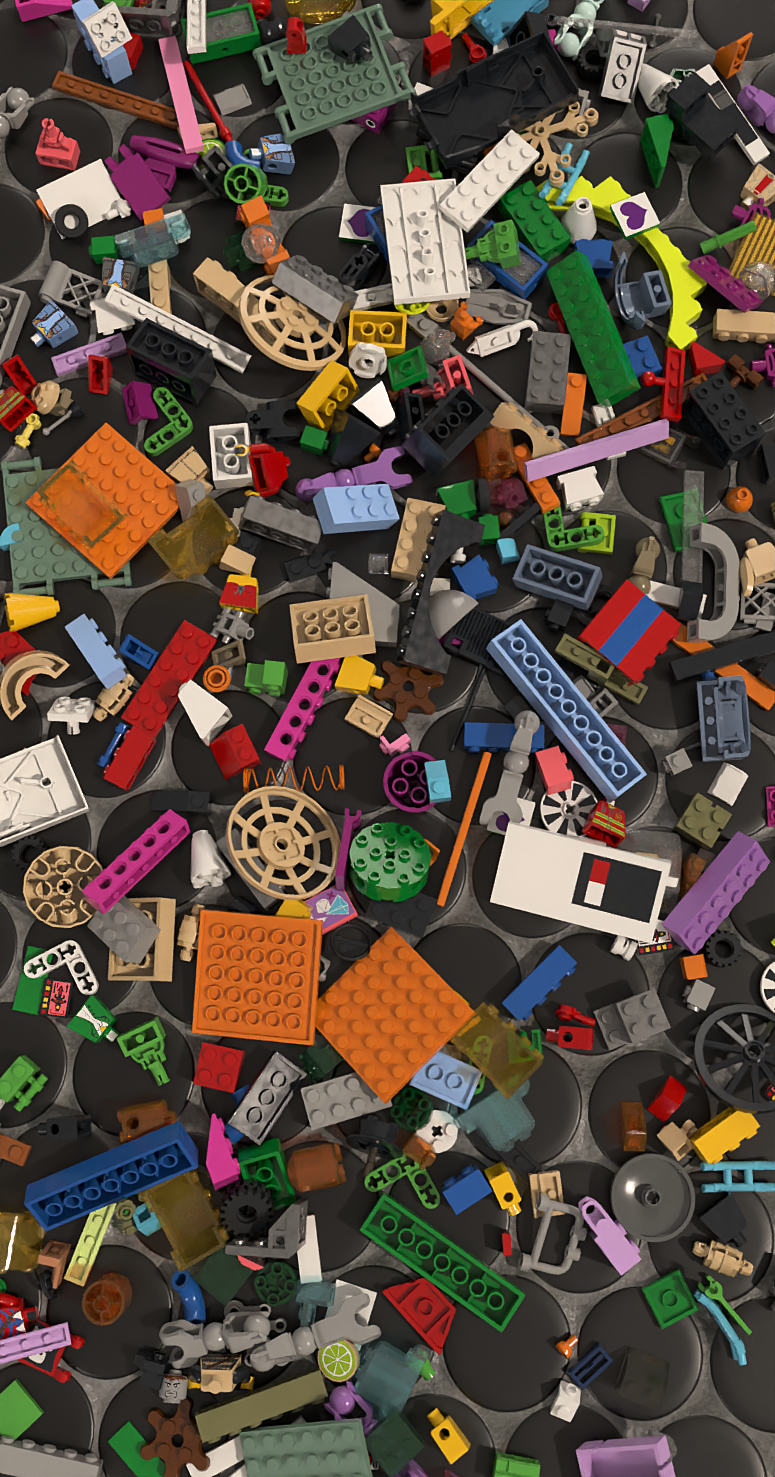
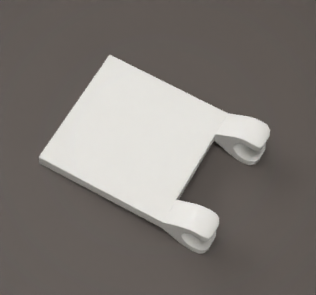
(346, 1290)

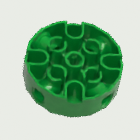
(389, 862)

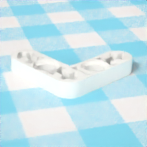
(71, 961)

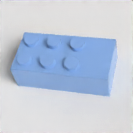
(115, 64)
(355, 508)

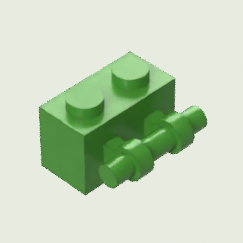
(17, 1078)

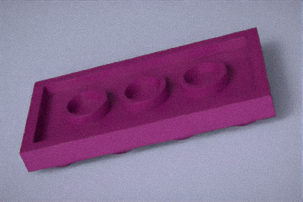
(725, 283)

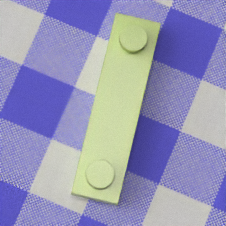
(89, 1245)

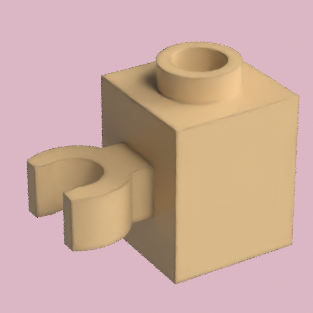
(676, 1139)

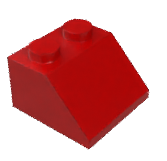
(234, 752)

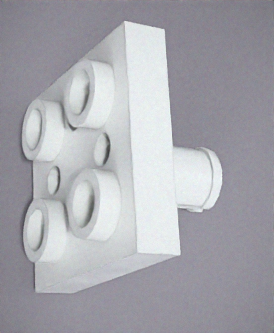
(103, 23)
(72, 712)

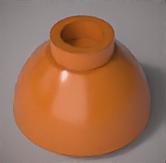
(739, 499)
(216, 678)

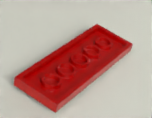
(160, 690)

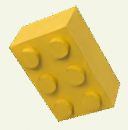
(380, 329)
(330, 390)
(723, 1134)

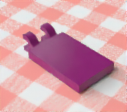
(137, 182)
(346, 842)

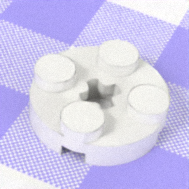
(367, 351)
(448, 1130)

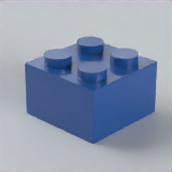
(642, 357)
(466, 1188)

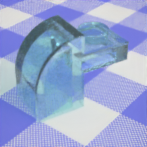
(314, 1294)

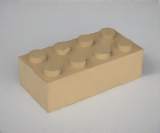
(412, 538)

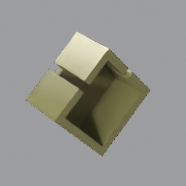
(701, 821)

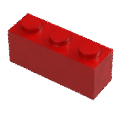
(129, 758)

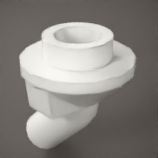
(122, 208)

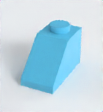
(437, 781)

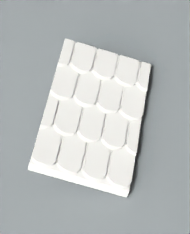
(423, 243)

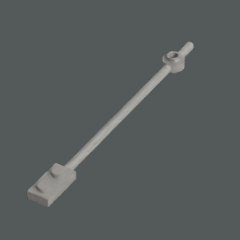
(424, 327)

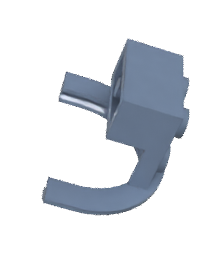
(640, 298)

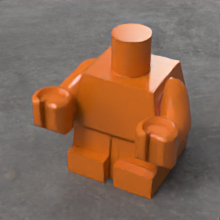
(463, 323)

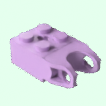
(610, 1237)

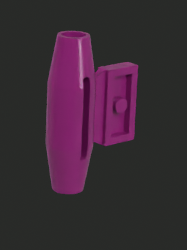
(163, 158)

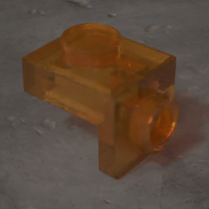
(420, 1151)

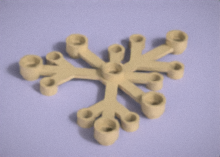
(550, 158)

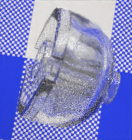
(261, 242)
(759, 277)

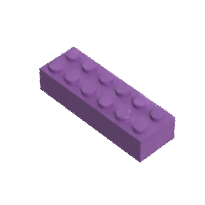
(716, 892)

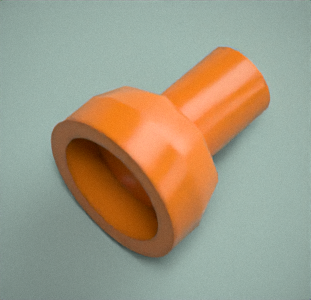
(374, 452)
(565, 1347)

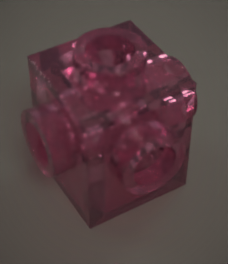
(510, 493)

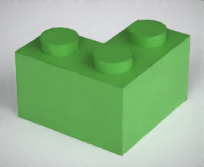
(266, 678)

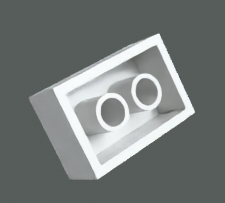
(227, 467)

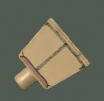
(190, 467)

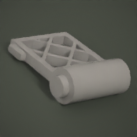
(56, 286)
(751, 619)

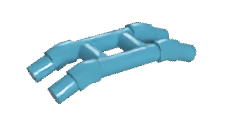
(574, 172)
(747, 1166)
(736, 1343)

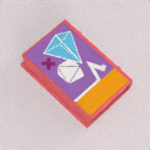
(332, 907)

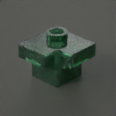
(235, 253)
(319, 1061)

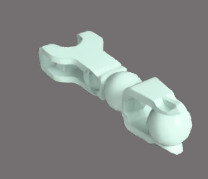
(568, 43)

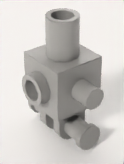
(231, 626)

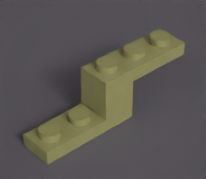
(600, 669)

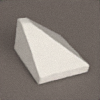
(439, 584)

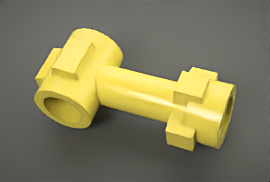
(33, 424)

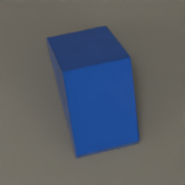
(137, 652)

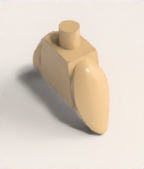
(756, 565)

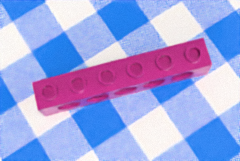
(302, 694)
(136, 861)

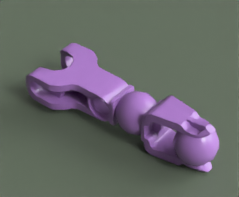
(757, 106)
(368, 474)
(343, 1401)

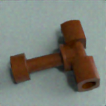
(742, 374)

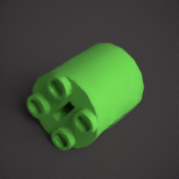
(245, 182)

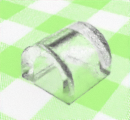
(378, 563)

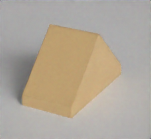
(237, 560)

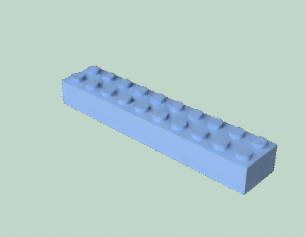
(565, 710)

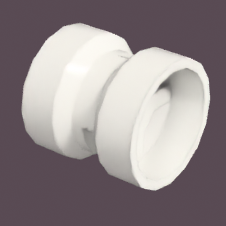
(624, 947)

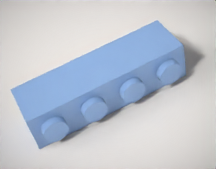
(95, 650)

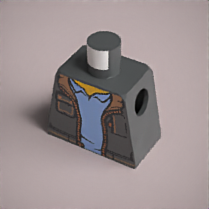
(120, 273)

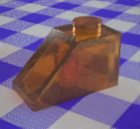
(633, 1126)

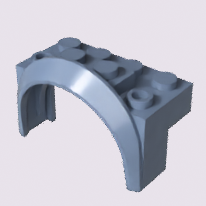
(724, 719)

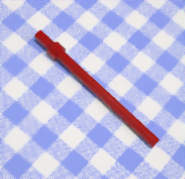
(224, 132)

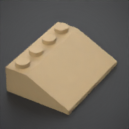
(332, 628)
(159, 959)

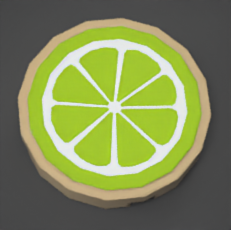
(339, 1360)

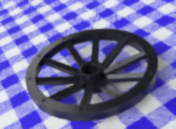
(744, 1056)

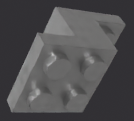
(631, 1019)

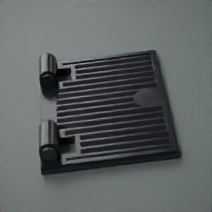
(476, 632)

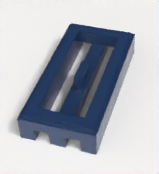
(598, 1347)

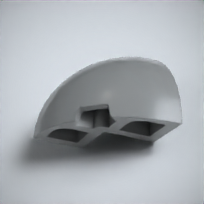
(448, 608)

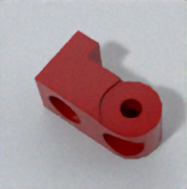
(296, 36)

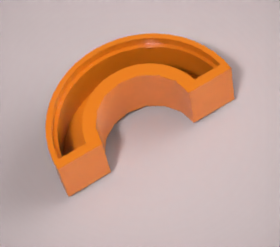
(257, 212)

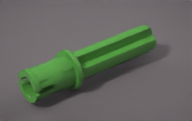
(729, 236)

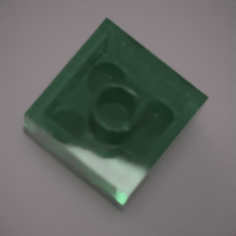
(222, 1275)
(393, 1441)

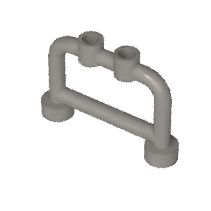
(571, 1251)

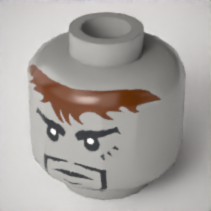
(173, 1387)

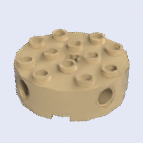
(43, 887)

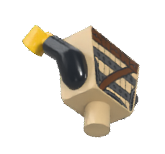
(219, 1374)

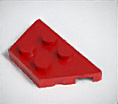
(11, 646)
(424, 1309)

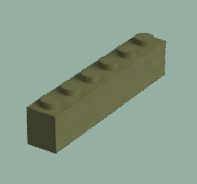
(260, 1405)

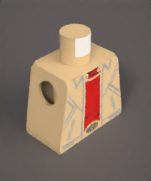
(758, 185)

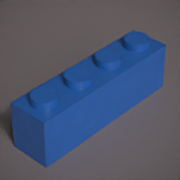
(496, 737)
(539, 983)

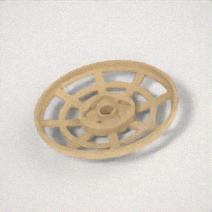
(285, 317)
(288, 836)

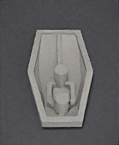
(497, 306)

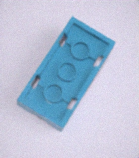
(503, 14)

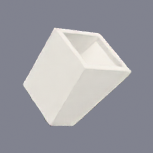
(204, 711)

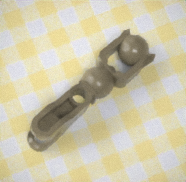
(647, 551)

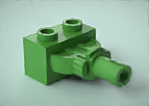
(498, 246)
(145, 1046)

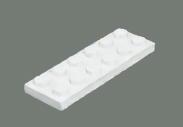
(489, 181)

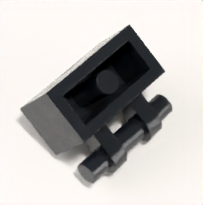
(216, 165)

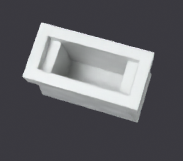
(110, 318)
(580, 488)

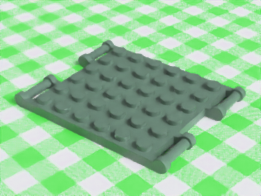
(325, 87)
(43, 553)

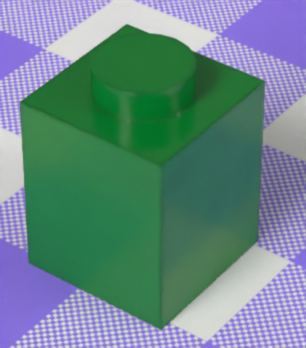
(103, 247)
(314, 441)
(491, 530)

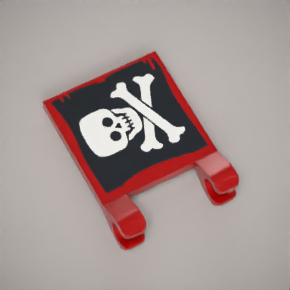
(48, 1361)

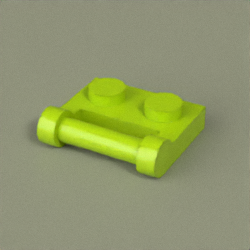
(607, 522)

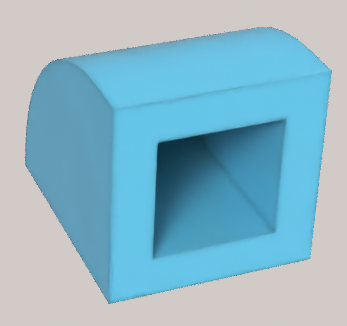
(6, 536)
(507, 550)
(146, 1221)

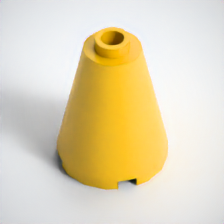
(27, 610)

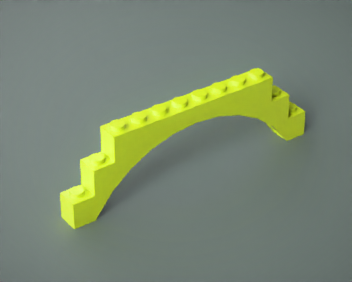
(680, 280)

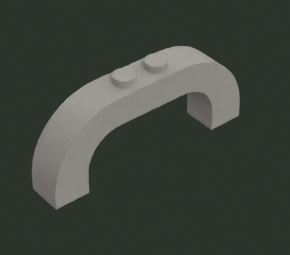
(726, 583)

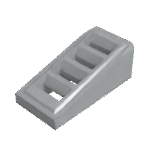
(609, 696)

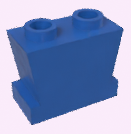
(598, 254)
(475, 578)

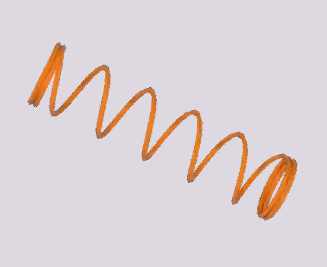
(246, 777)

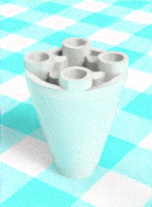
(654, 87)
(580, 220)
(207, 862)

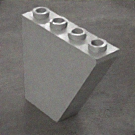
(382, 609)

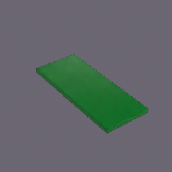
(30, 989)
(128, 1444)

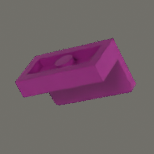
(139, 402)

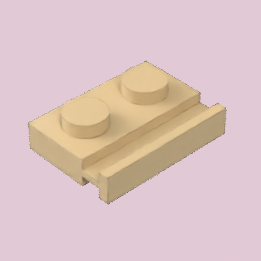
(368, 716)
(547, 1183)

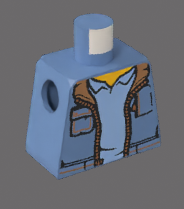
(274, 154)
(52, 326)

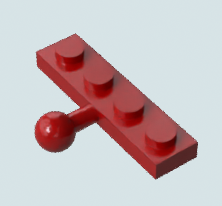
(671, 383)

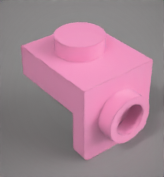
(399, 745)

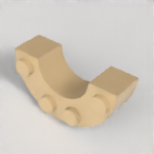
(19, 670)

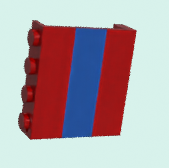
(630, 631)

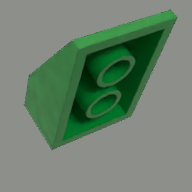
(656, 143)
(268, 1166)

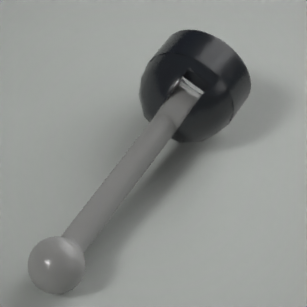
(73, 411)

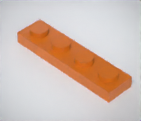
(539, 488)

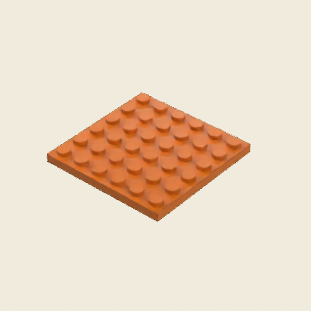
(132, 484)
(257, 976)
(390, 1014)

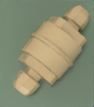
(113, 699)
(189, 933)
(722, 1258)

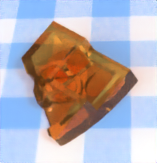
(690, 871)

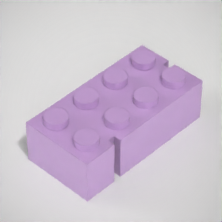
(626, 1458)

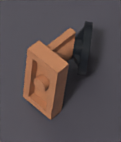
(53, 1255)

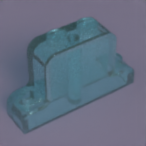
(153, 241)
(499, 1119)
(390, 1375)

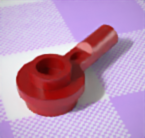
(476, 52)
(556, 315)
(567, 1013)

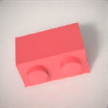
(553, 770)

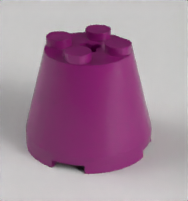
(406, 771)

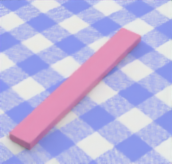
(181, 95)

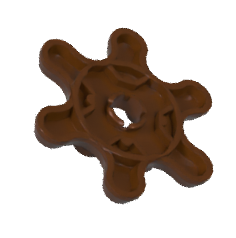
(407, 700)
(163, 1445)

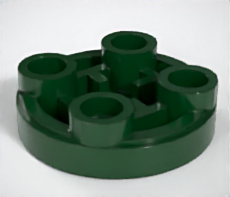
(412, 1109)
(275, 1283)

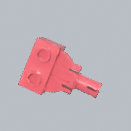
(55, 148)
(452, 375)

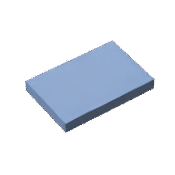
(448, 1079)

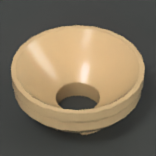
(451, 305)
(45, 396)

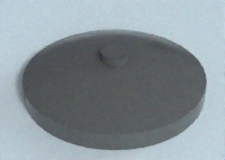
(652, 1197)

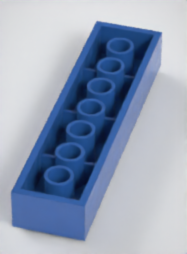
(111, 1176)

